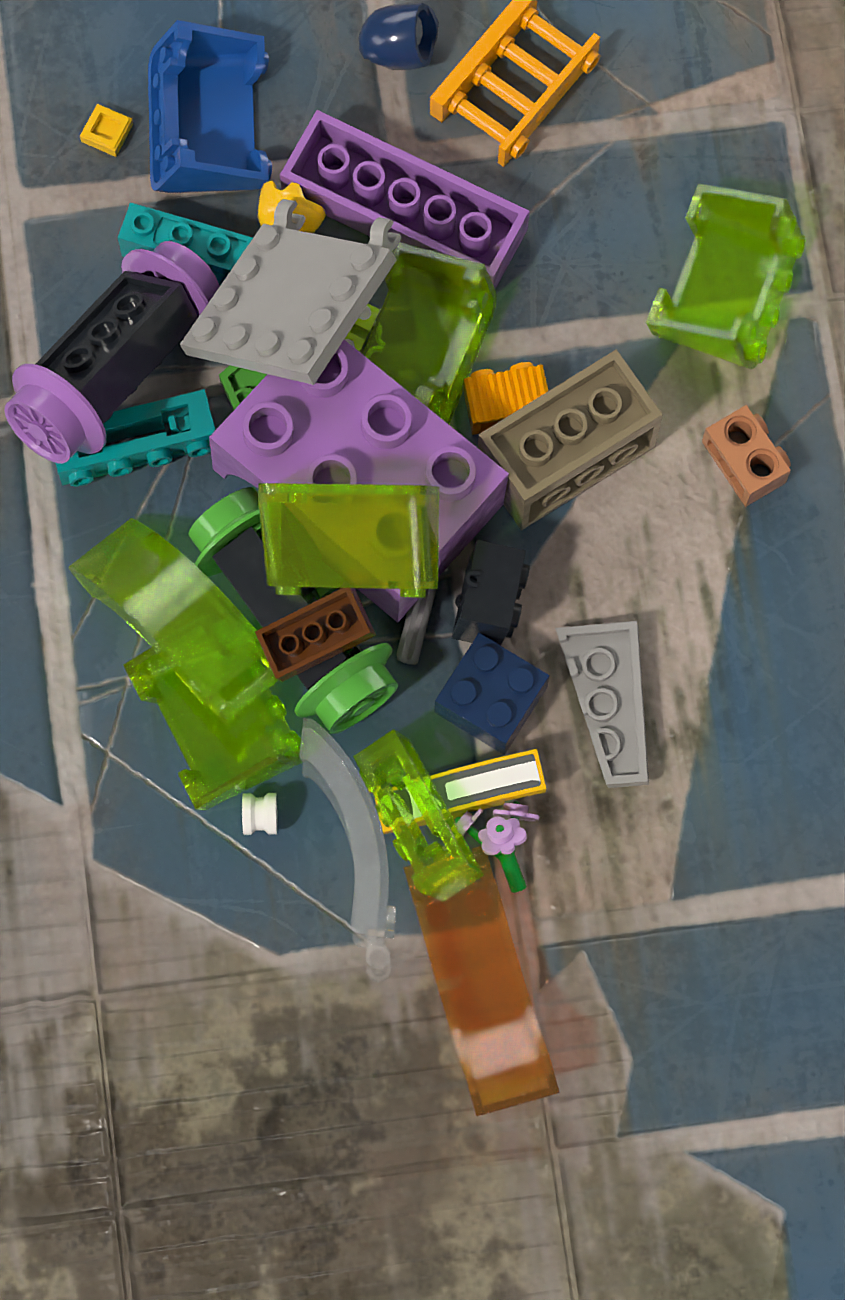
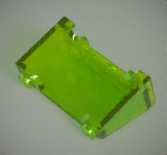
(432, 324)
(350, 536)

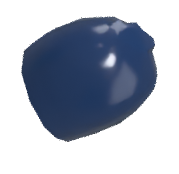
(391, 39)

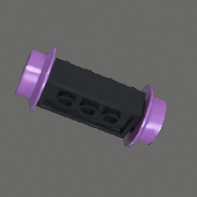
(109, 351)

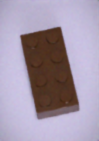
(315, 633)

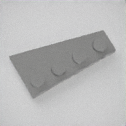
(610, 691)

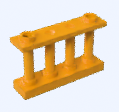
(476, 70)

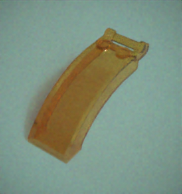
(484, 994)

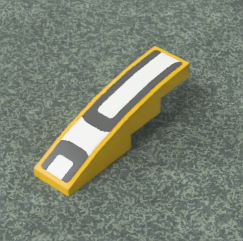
(482, 785)

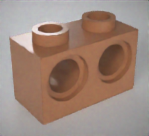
(737, 459)

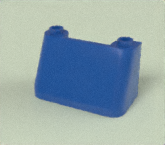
(205, 110)

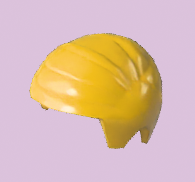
(271, 196)

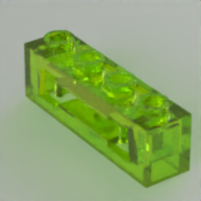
(381, 766)

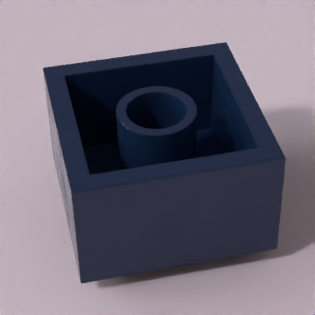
(491, 693)

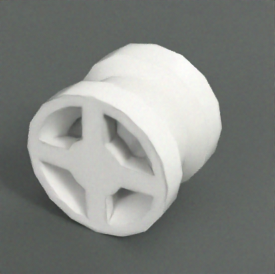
(259, 813)

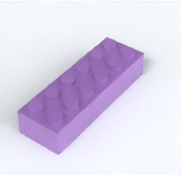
(430, 208)

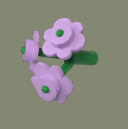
(501, 838)

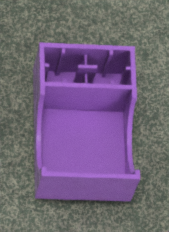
(361, 431)

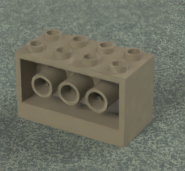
(572, 438)

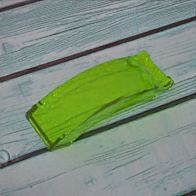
(176, 614)

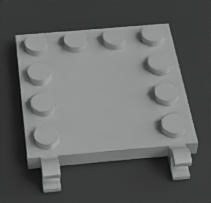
(291, 298)

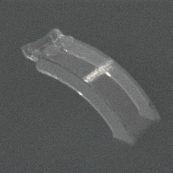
(345, 789)

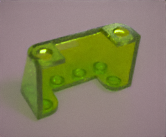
(731, 275)
(219, 756)

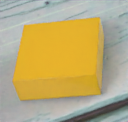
(106, 130)

